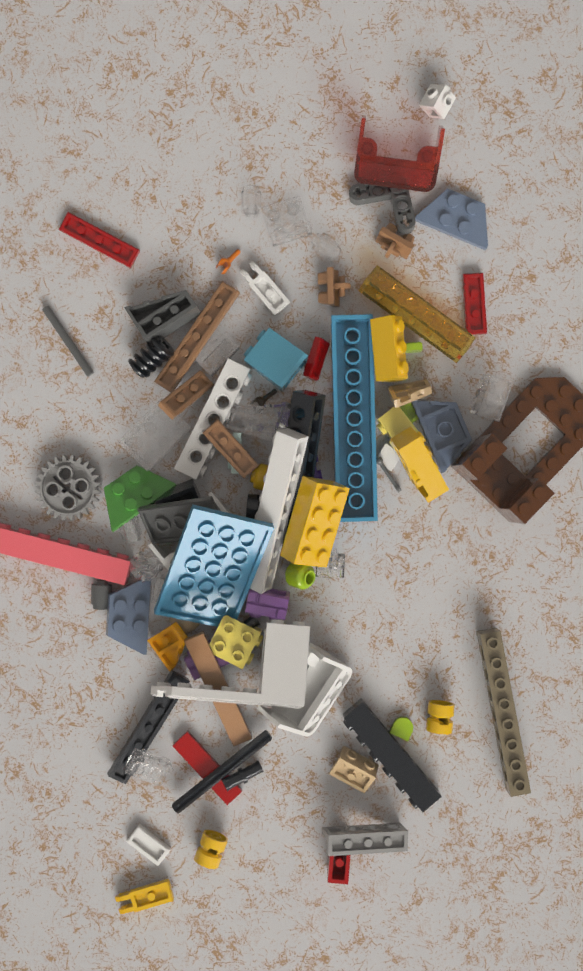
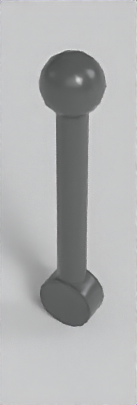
(379, 460)

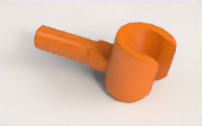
(226, 263)

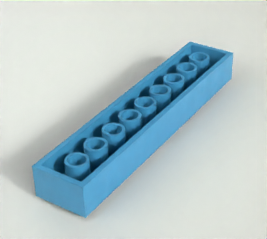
(354, 415)

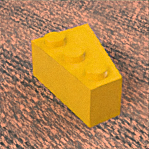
(419, 463)

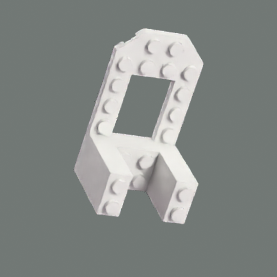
(281, 672)

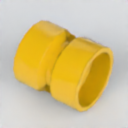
(442, 710)
(209, 853)

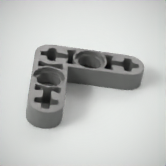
(395, 197)

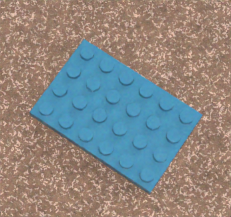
(213, 566)

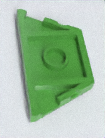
(130, 492)

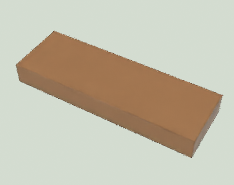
(186, 394)
(230, 449)

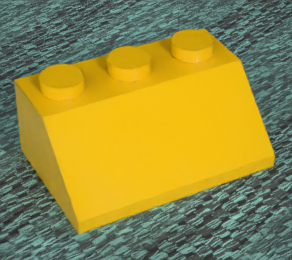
(389, 349)

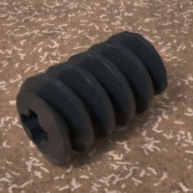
(152, 358)

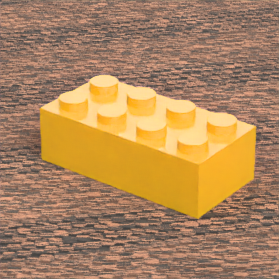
(314, 522)

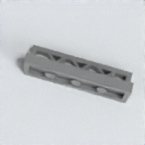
(365, 839)

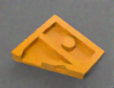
(169, 644)

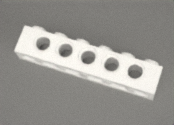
(231, 370)

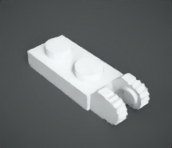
(266, 289)

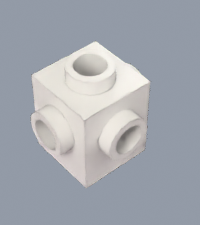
(437, 101)

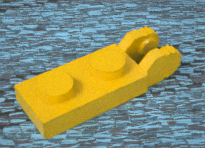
(146, 896)

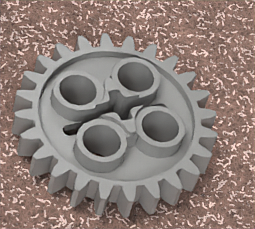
(57, 502)

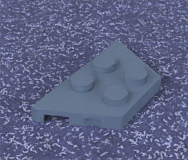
(457, 217)
(443, 430)
(129, 615)

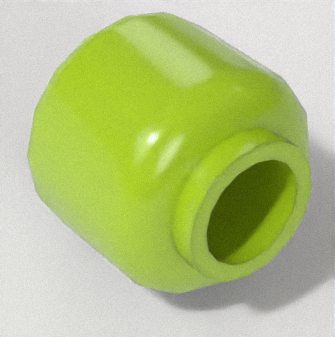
(299, 576)

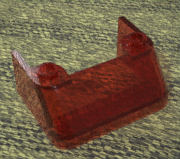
(395, 172)

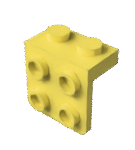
(235, 641)

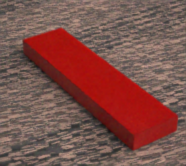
(99, 240)
(203, 764)

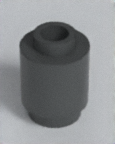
(99, 594)

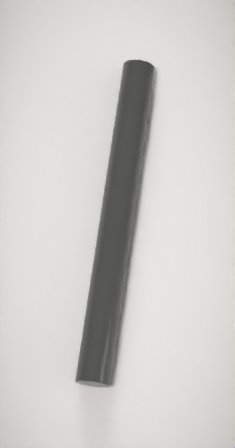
(68, 341)

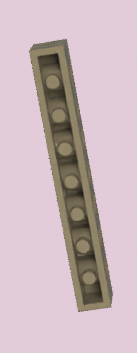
(503, 712)

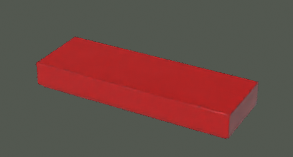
(474, 303)

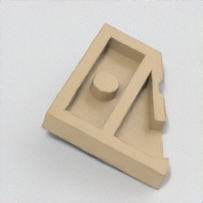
(408, 392)

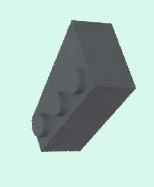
(163, 315)

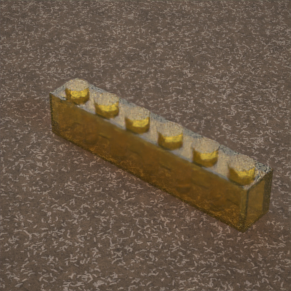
(417, 314)

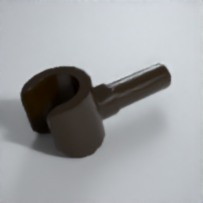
(262, 400)

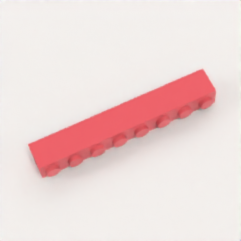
(64, 555)

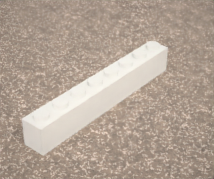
(277, 499)

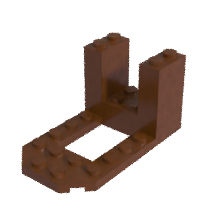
(496, 478)

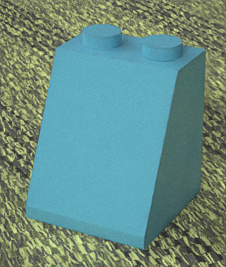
(275, 358)

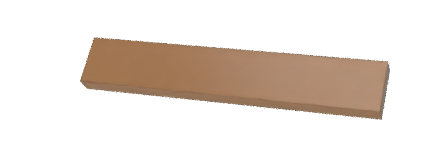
(197, 337)
(212, 675)

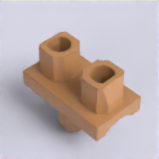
(394, 243)
(335, 287)

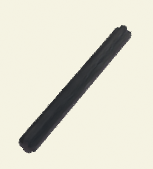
(222, 771)

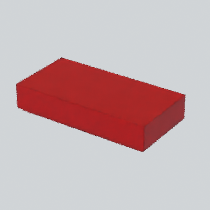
(316, 358)

